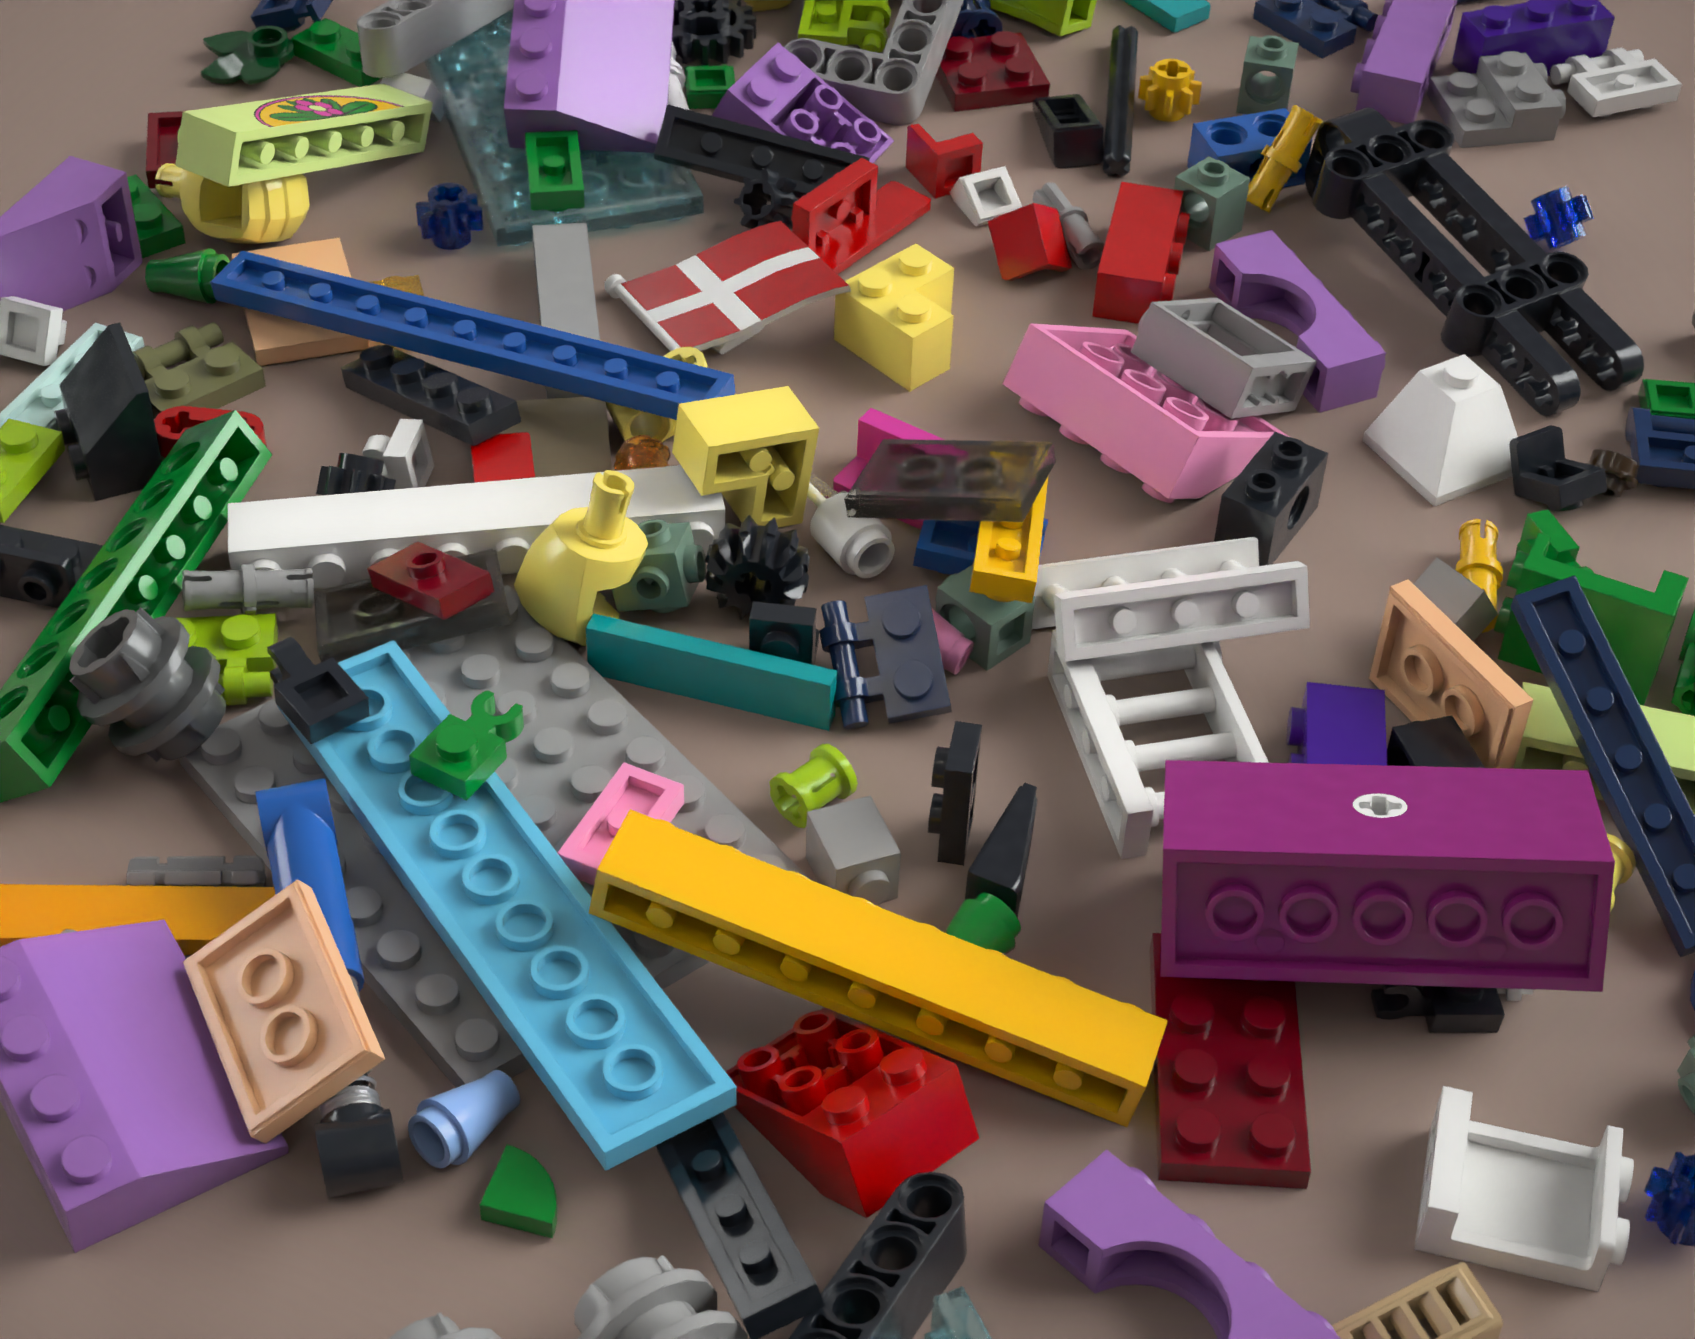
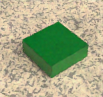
(707, 85)
(1668, 398)

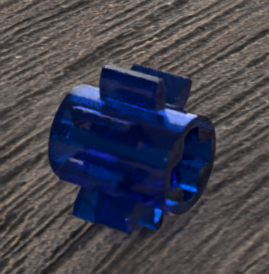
(449, 216)
(1558, 218)
(1674, 1199)

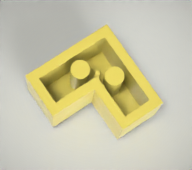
(900, 316)
(750, 449)

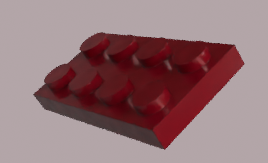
(1229, 1081)

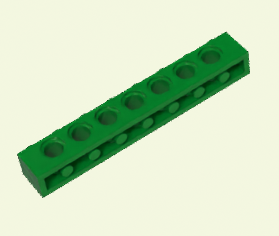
(136, 567)

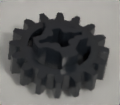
(712, 30)

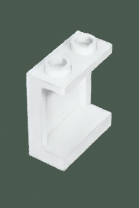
(1522, 1198)

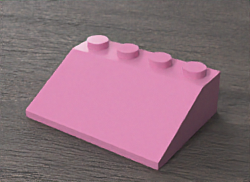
(1131, 411)

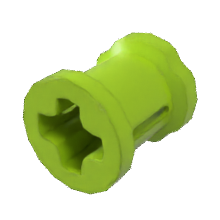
(813, 784)

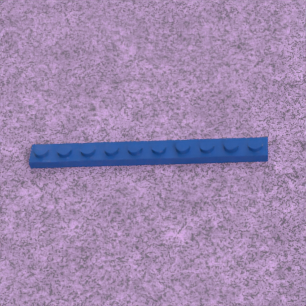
(468, 336)

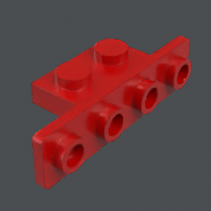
(851, 217)

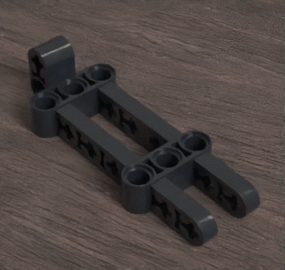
(1368, 172)

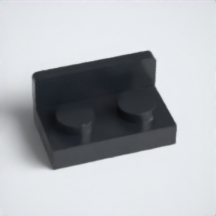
(41, 565)

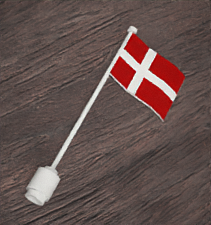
(731, 294)

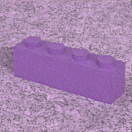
(1402, 57)

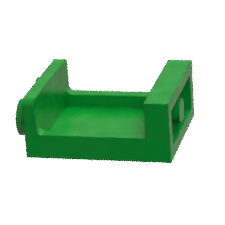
(1630, 617)

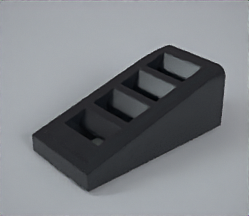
(1069, 130)
(1005, 855)

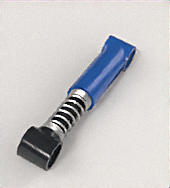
(301, 843)

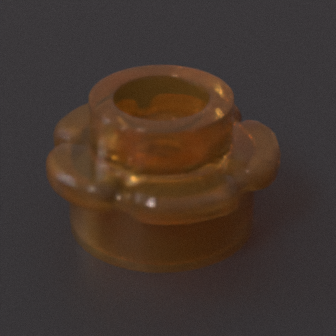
(641, 453)

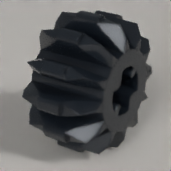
(756, 566)

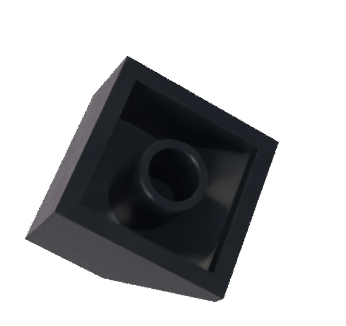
(109, 418)

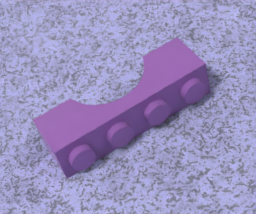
(1271, 284)
(1121, 1231)

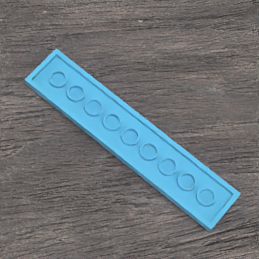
(521, 927)

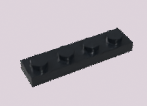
(743, 151)
(430, 394)
(740, 1227)

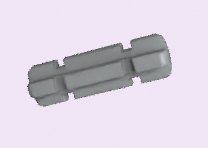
(197, 871)

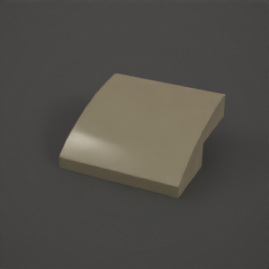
(566, 435)

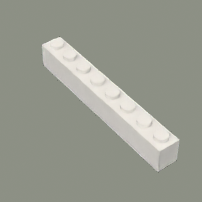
(355, 530)

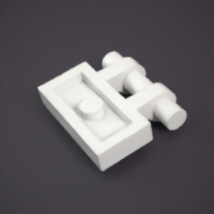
(1616, 81)

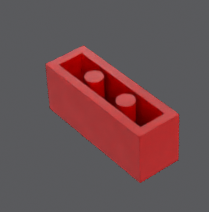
(1140, 252)

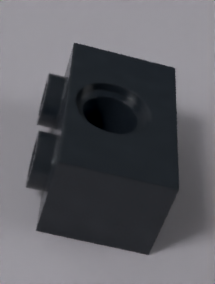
(1273, 495)

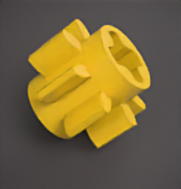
(1169, 90)

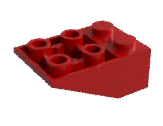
(853, 1107)

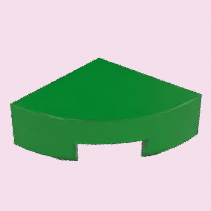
(520, 1195)

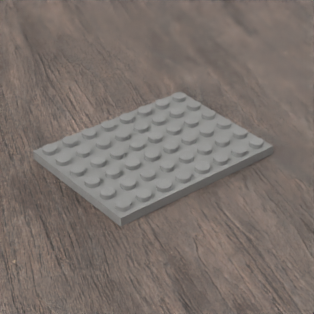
(556, 769)

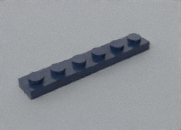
(1616, 747)

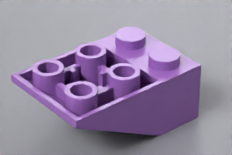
(795, 102)
(70, 236)

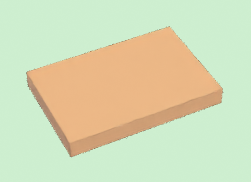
(287, 340)
(1439, 672)
(282, 1011)

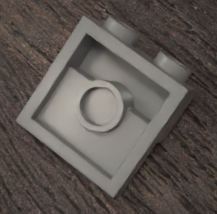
(1499, 103)

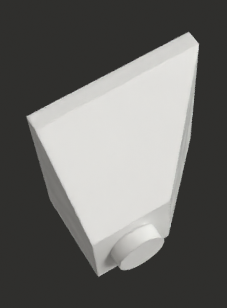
(1446, 431)

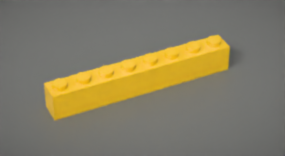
(878, 967)

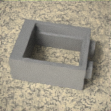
(1223, 357)

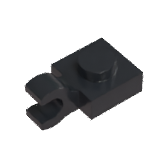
(315, 697)
(1443, 1007)

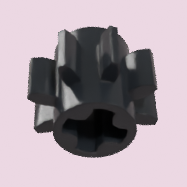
(771, 189)
(353, 475)

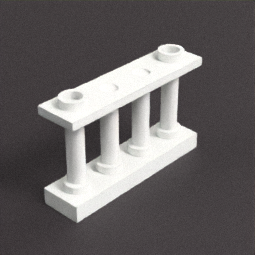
(1168, 598)
(1115, 762)

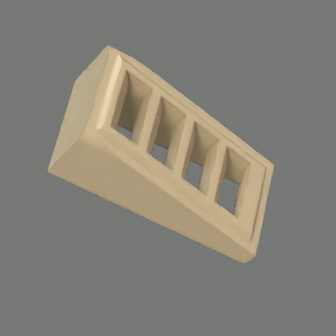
(1447, 1299)

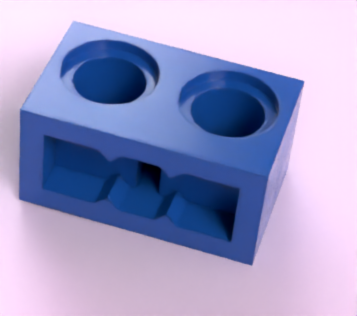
(1241, 141)

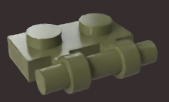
(207, 377)

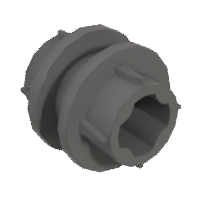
(148, 685)

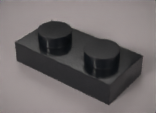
(953, 811)

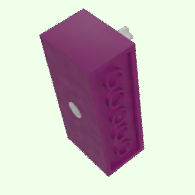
(1385, 875)

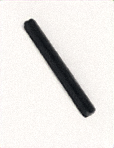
(1120, 101)

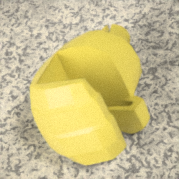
(239, 213)
(580, 556)

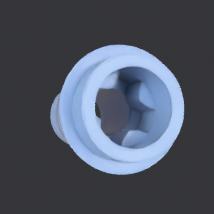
(460, 1119)

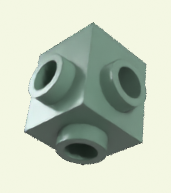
(667, 571)

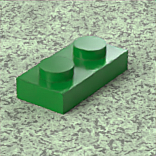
(333, 50)
(554, 170)
(155, 224)

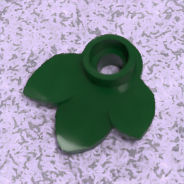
(248, 55)

